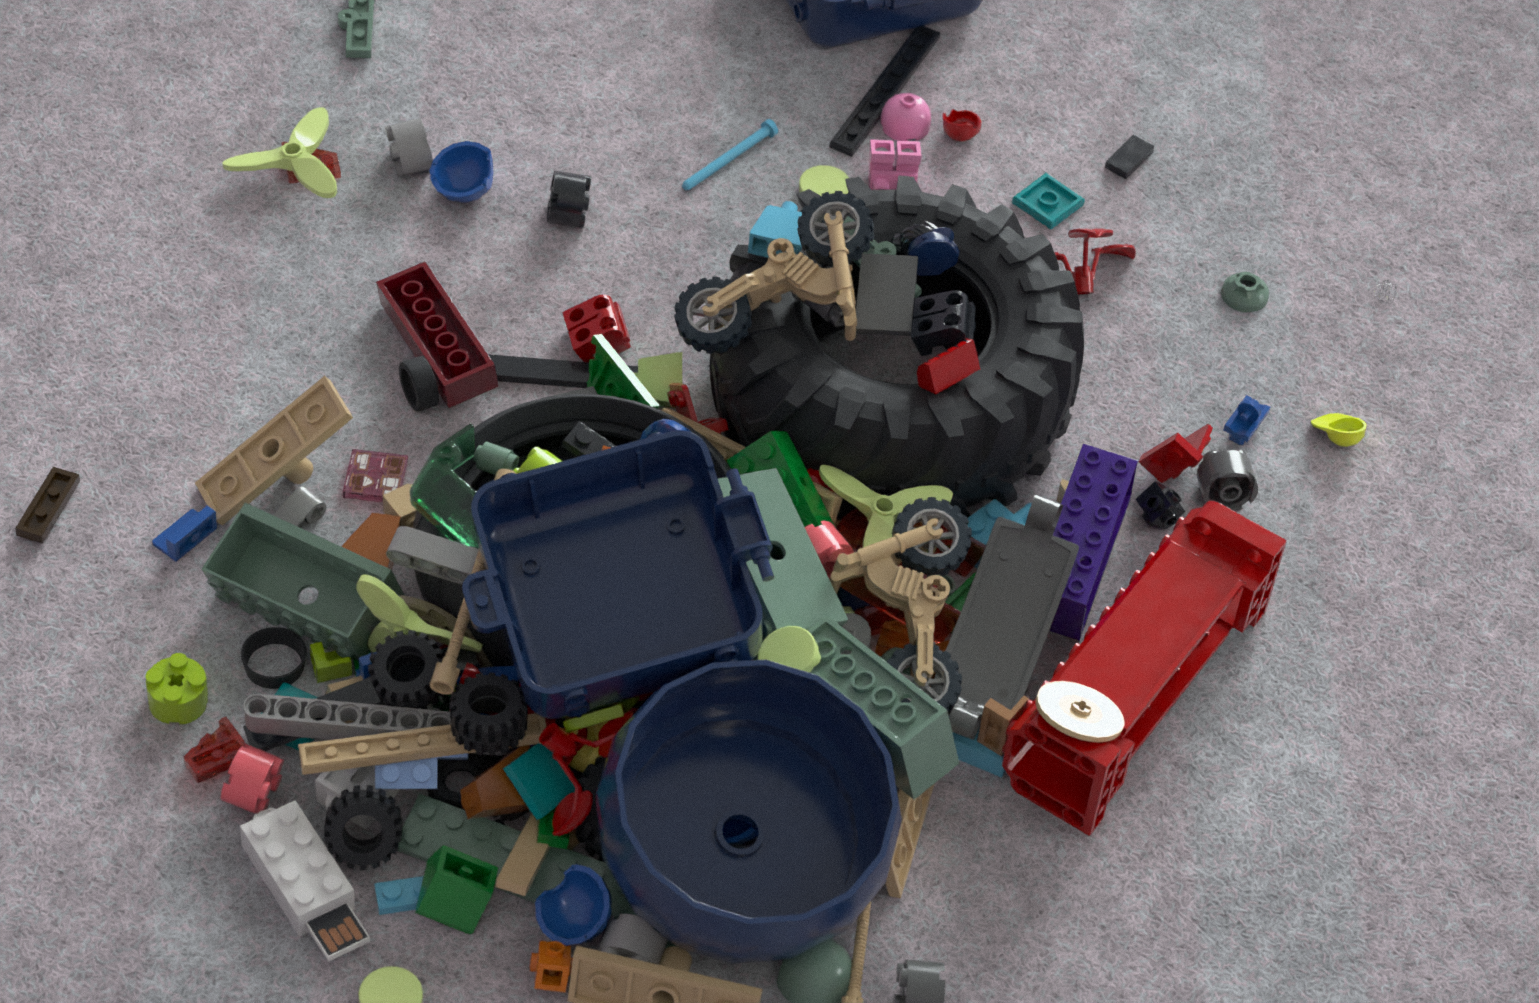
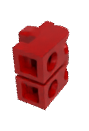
(592, 318)

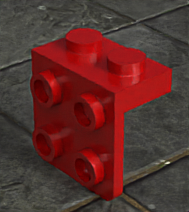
(680, 399)
(1176, 454)

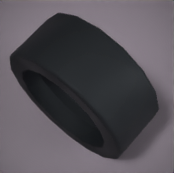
(418, 383)

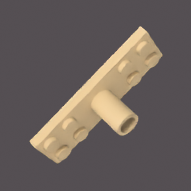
(275, 451)
(913, 816)
(620, 979)

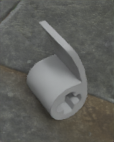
(301, 505)

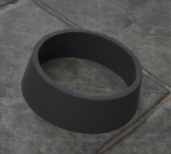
(269, 636)

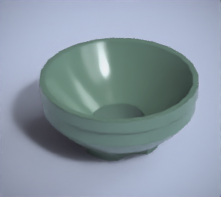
(1242, 297)

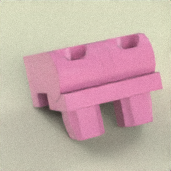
(882, 173)

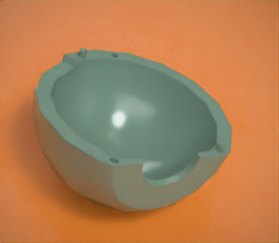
(816, 975)

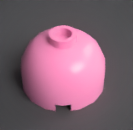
(906, 117)

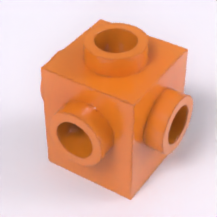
(551, 966)

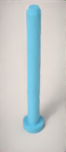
(768, 128)

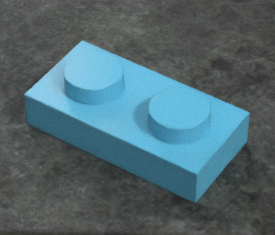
(397, 895)

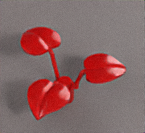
(1082, 275)
(577, 805)

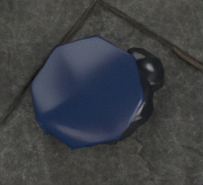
(932, 246)

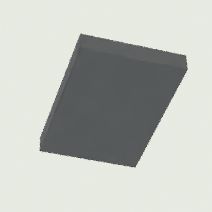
(886, 294)

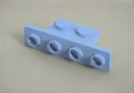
(411, 774)

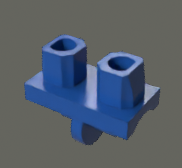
(1245, 420)

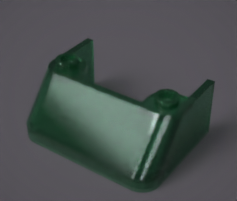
(442, 494)

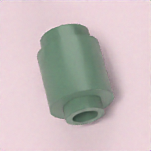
(494, 457)

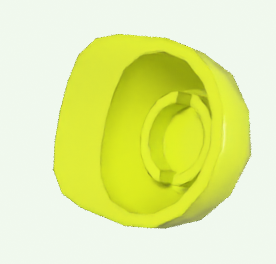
(1341, 428)

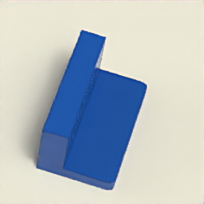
(186, 533)

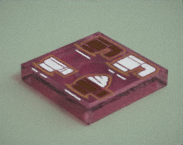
(374, 474)

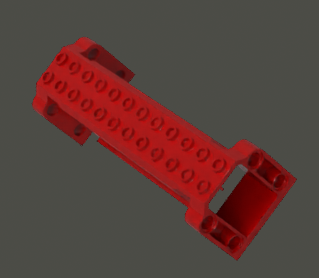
(1144, 655)

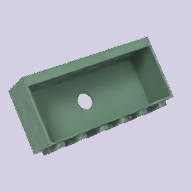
(270, 561)
(800, 585)
(913, 732)

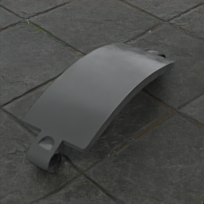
(1008, 612)

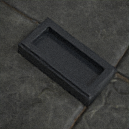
(1129, 156)

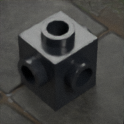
(1160, 505)

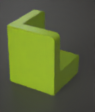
(328, 665)

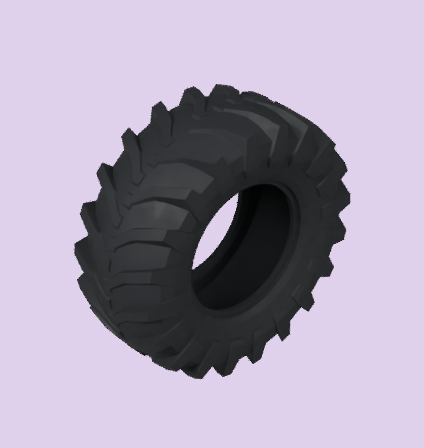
(899, 435)

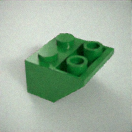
(455, 889)

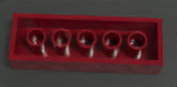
(438, 333)

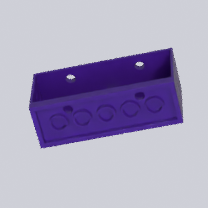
(1091, 519)

